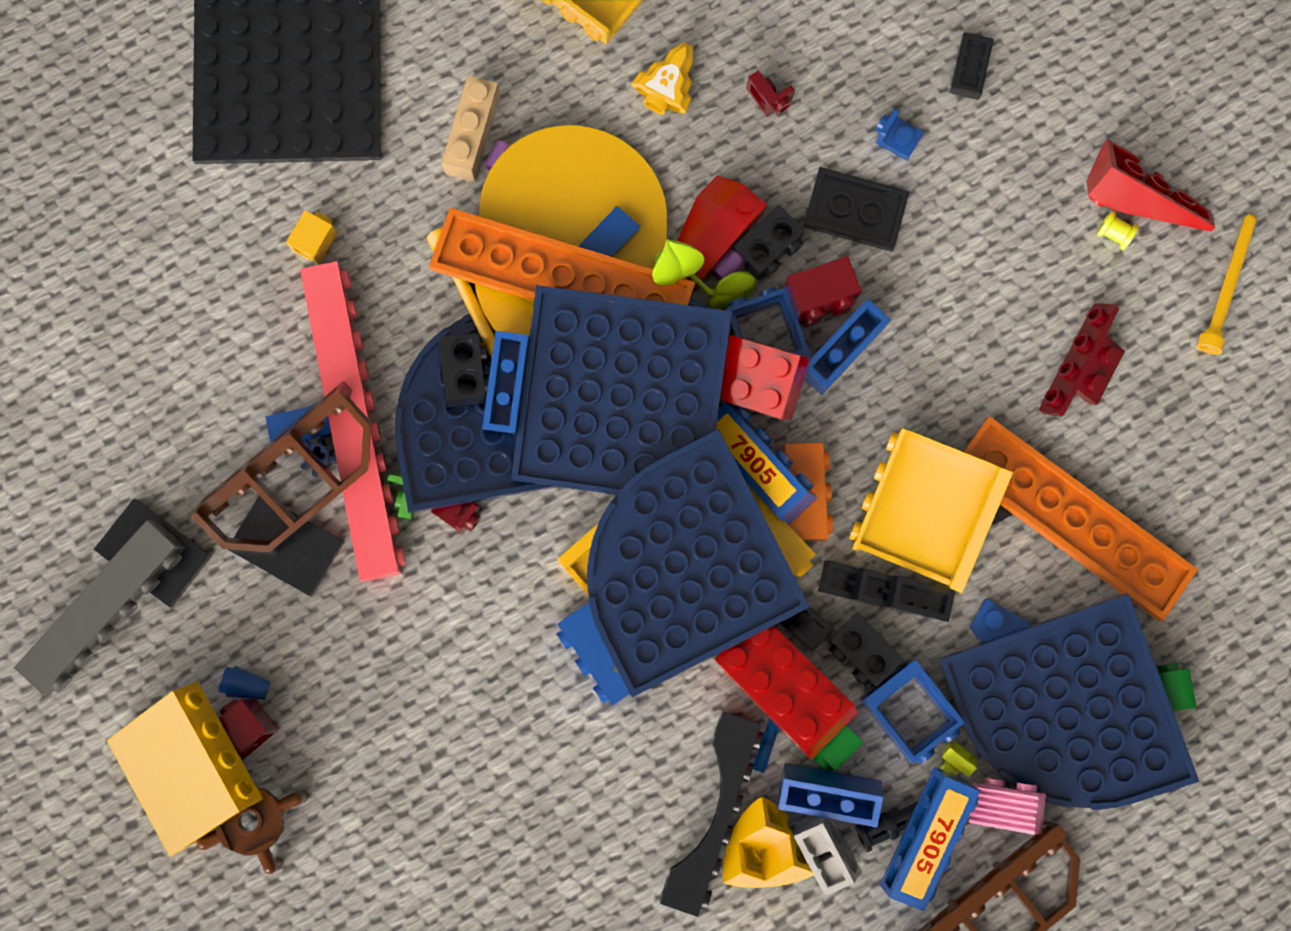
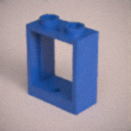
(769, 298)
(945, 732)

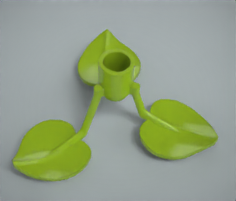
(683, 260)

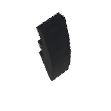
(886, 591)

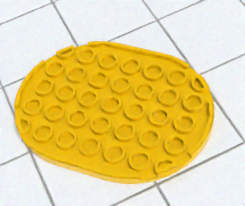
(562, 188)

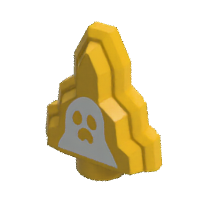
(667, 81)

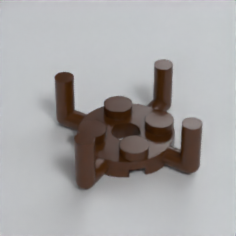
(260, 840)

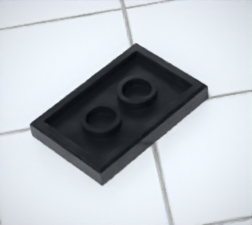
(856, 209)
(297, 560)
(172, 582)

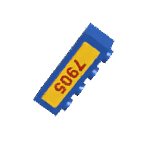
(763, 466)
(930, 839)

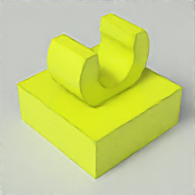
(958, 759)

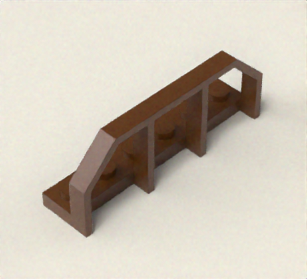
(265, 461)
(1002, 878)

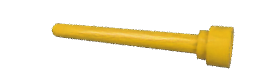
(470, 301)
(1212, 339)

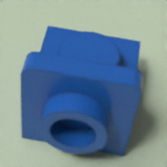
(897, 135)

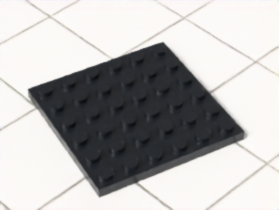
(286, 81)

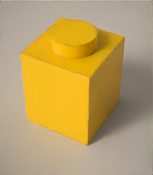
(312, 236)

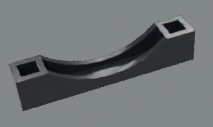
(689, 879)

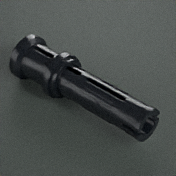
(888, 827)

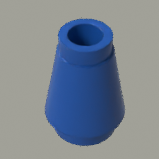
(243, 684)

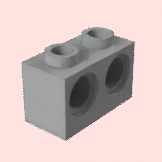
(827, 854)

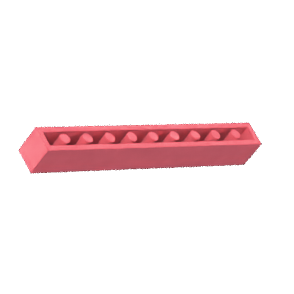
(339, 361)

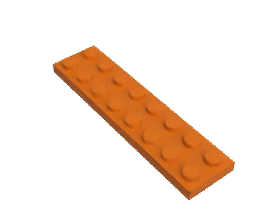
(519, 260)
(1084, 523)

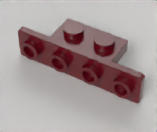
(1087, 365)

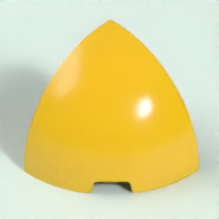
(763, 849)

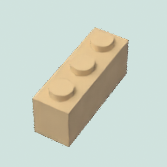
(471, 128)

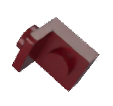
(765, 94)
(460, 517)

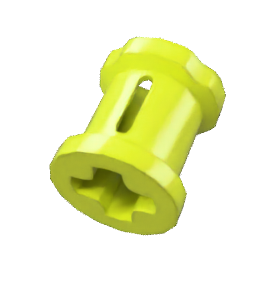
(1117, 230)

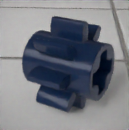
(316, 448)

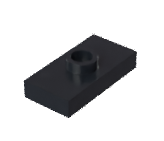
(971, 66)
(808, 628)

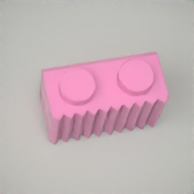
(1009, 808)

